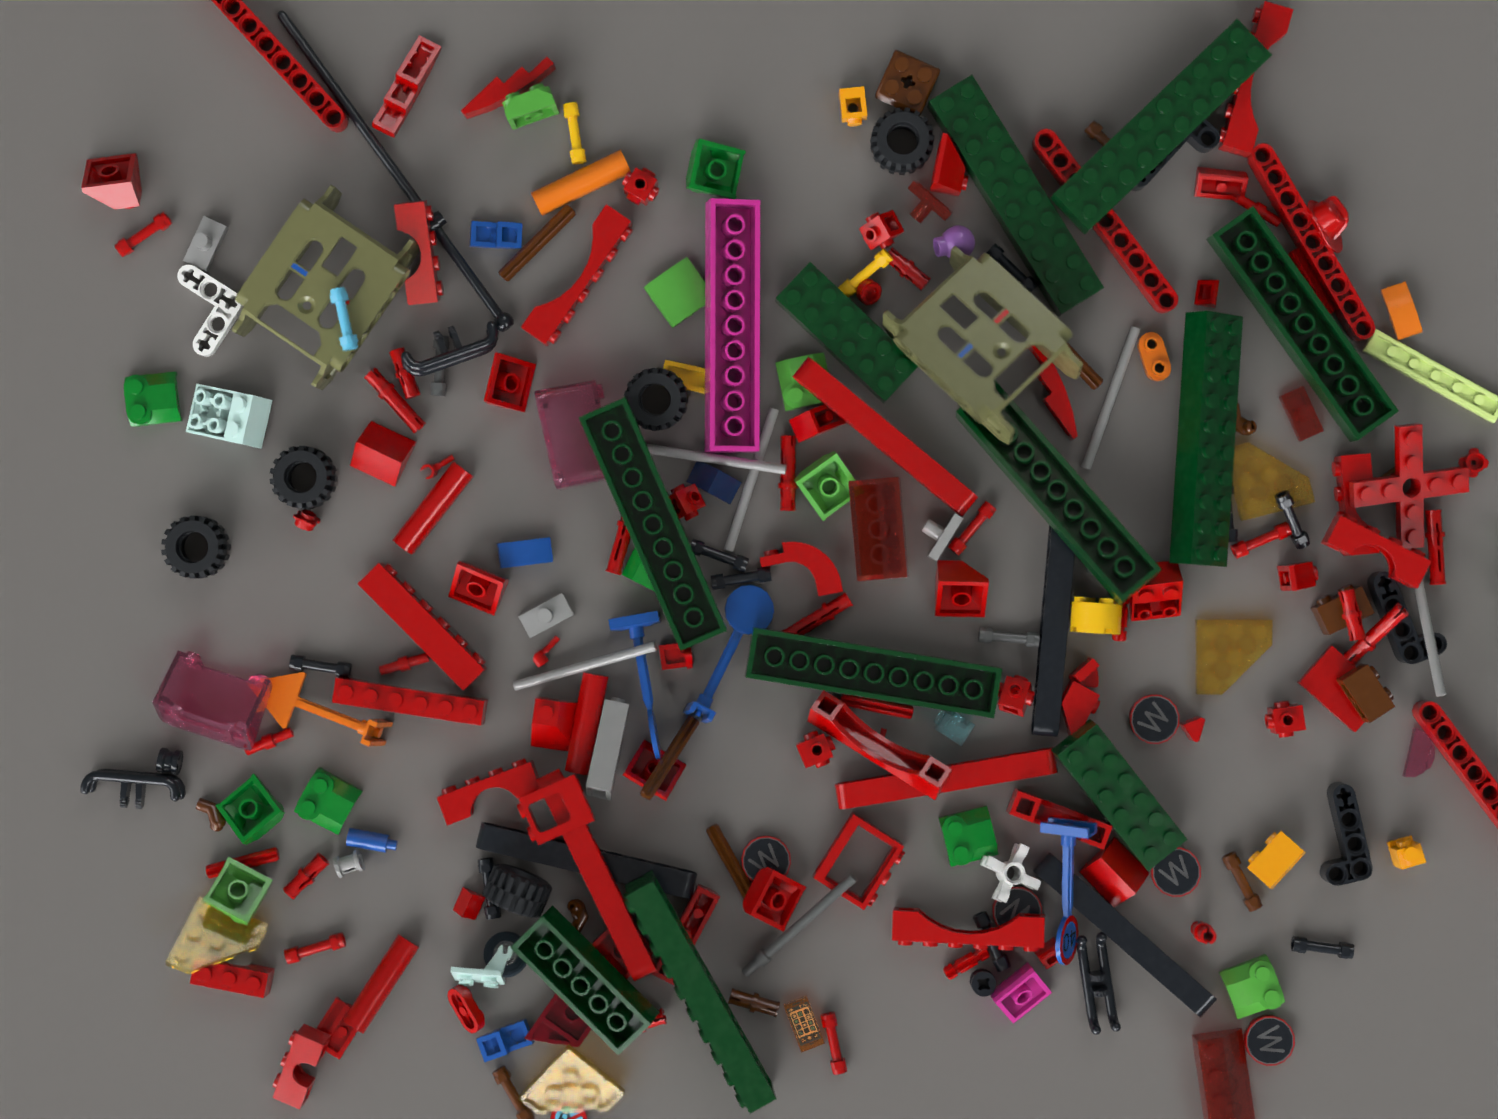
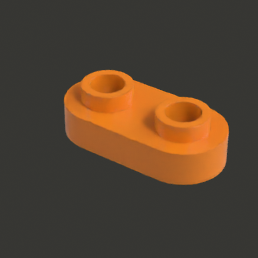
(1154, 356)

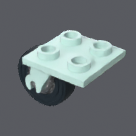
(499, 961)

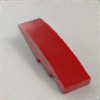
(407, 86)
(495, 92)
(1058, 400)

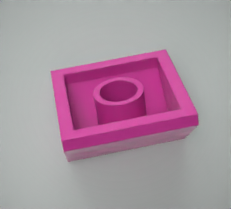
(1020, 992)

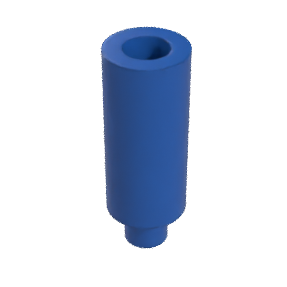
(370, 840)

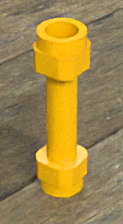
(571, 112)
(881, 259)

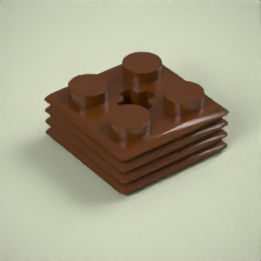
(903, 67)

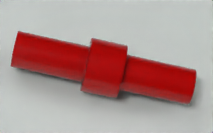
(1261, 209)
(404, 663)
(270, 740)

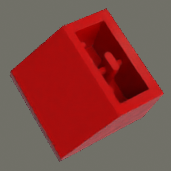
(1160, 596)

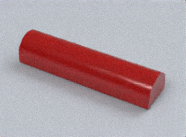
(432, 508)
(586, 723)
(694, 919)
(380, 984)

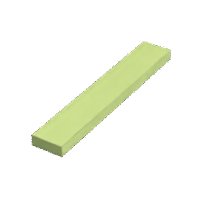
(1432, 375)

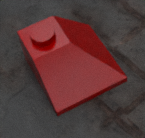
(948, 169)
(113, 181)
(959, 590)
(552, 723)

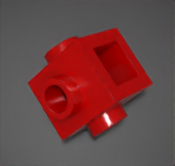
(644, 194)
(881, 230)
(687, 501)
(1015, 695)
(1293, 720)
(811, 758)

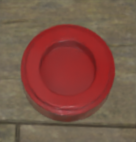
(868, 292)

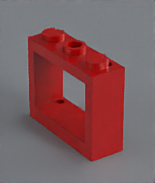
(882, 874)

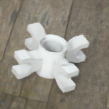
(1015, 861)

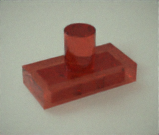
(927, 203)
(1301, 413)

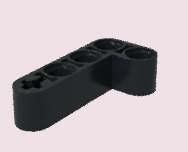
(1194, 140)
(1409, 636)
(1344, 833)

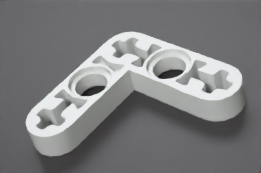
(219, 310)

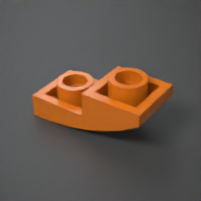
(1401, 310)

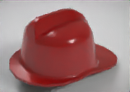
(1331, 219)

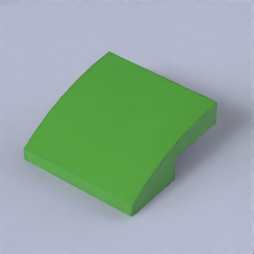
(678, 292)

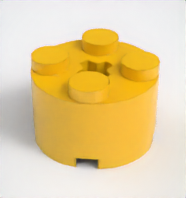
(1095, 617)

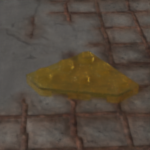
(1260, 477)
(1226, 651)
(212, 939)
(571, 1086)

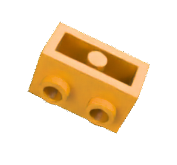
(1275, 859)

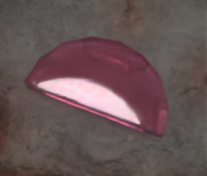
(1420, 754)

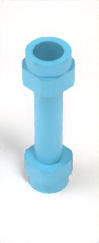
(339, 297)

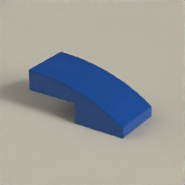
(496, 235)
(525, 552)
(504, 1040)

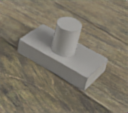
(205, 243)
(941, 534)
(546, 615)

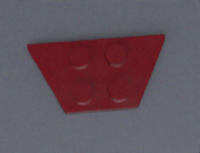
(559, 1025)

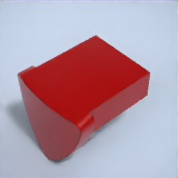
(672, 657)
(1086, 673)

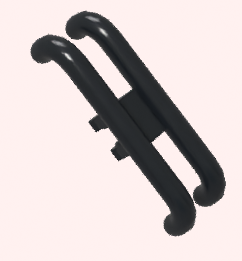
(453, 357)
(175, 784)
(1097, 983)

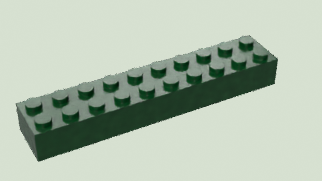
(1160, 126)
(1015, 196)
(1302, 325)
(1206, 438)
(1066, 502)
(653, 523)
(873, 672)
(700, 992)

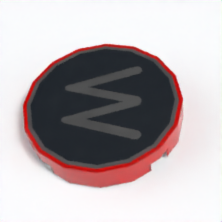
(1154, 719)
(765, 852)
(1177, 873)
(1019, 901)
(1269, 1040)

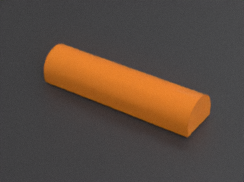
(580, 182)

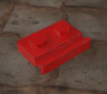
(340, 1032)

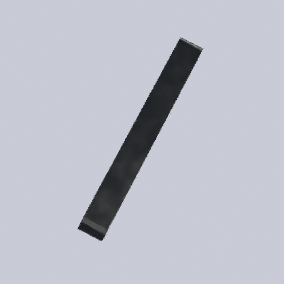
(1052, 637)
(557, 854)
(1129, 938)

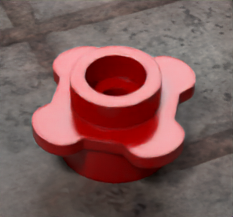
(1480, 462)
(306, 520)

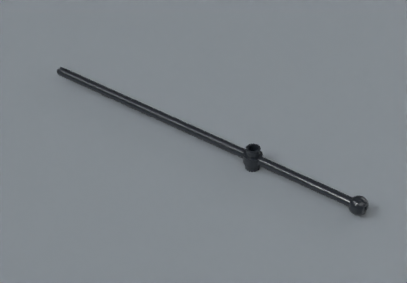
(503, 320)

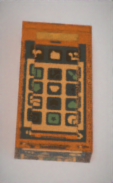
(804, 1023)

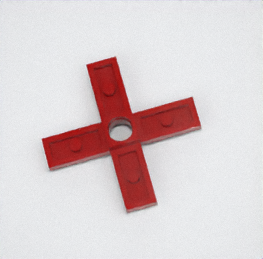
(1423, 485)

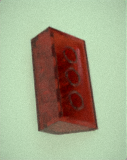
(878, 529)
(1223, 1075)

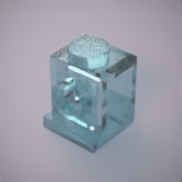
(953, 726)

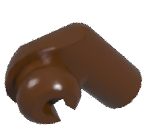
(1243, 425)
(216, 819)
(578, 913)

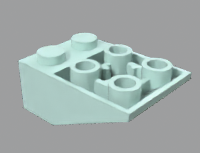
(229, 415)

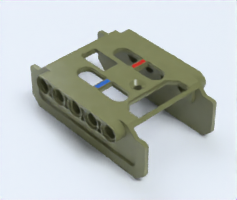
(318, 222)
(919, 337)

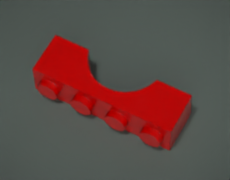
(415, 220)
(1347, 469)
(1403, 564)
(459, 802)
(1038, 809)

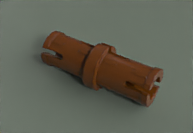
(754, 1002)

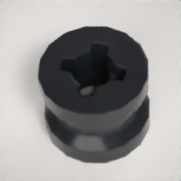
(169, 761)
(979, 978)

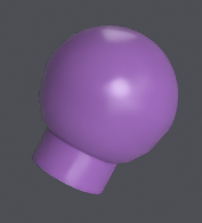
(954, 236)

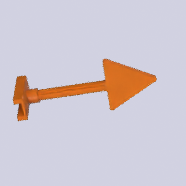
(286, 697)

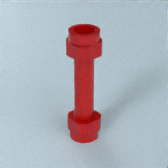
(160, 222)
(985, 511)
(1242, 548)
(295, 954)
(837, 1063)

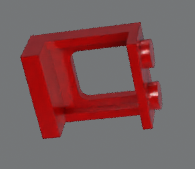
(575, 802)

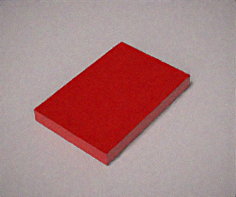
(1323, 686)

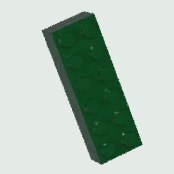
(846, 332)
(1119, 794)
(585, 980)

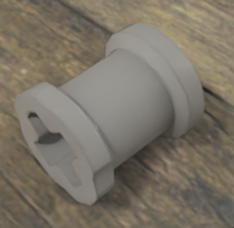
(348, 863)

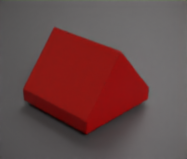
(1206, 293)
(1193, 727)
(469, 903)
(1047, 954)

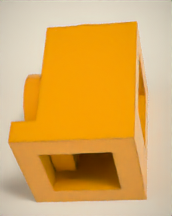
(856, 97)
(1406, 852)

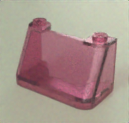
(566, 442)
(212, 701)

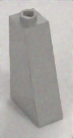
(607, 749)

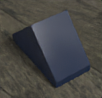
(714, 481)

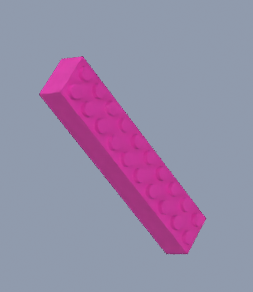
(732, 325)

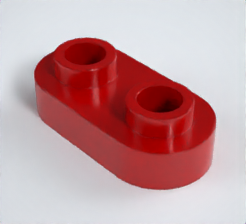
(466, 1008)

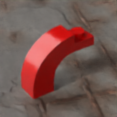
(818, 563)

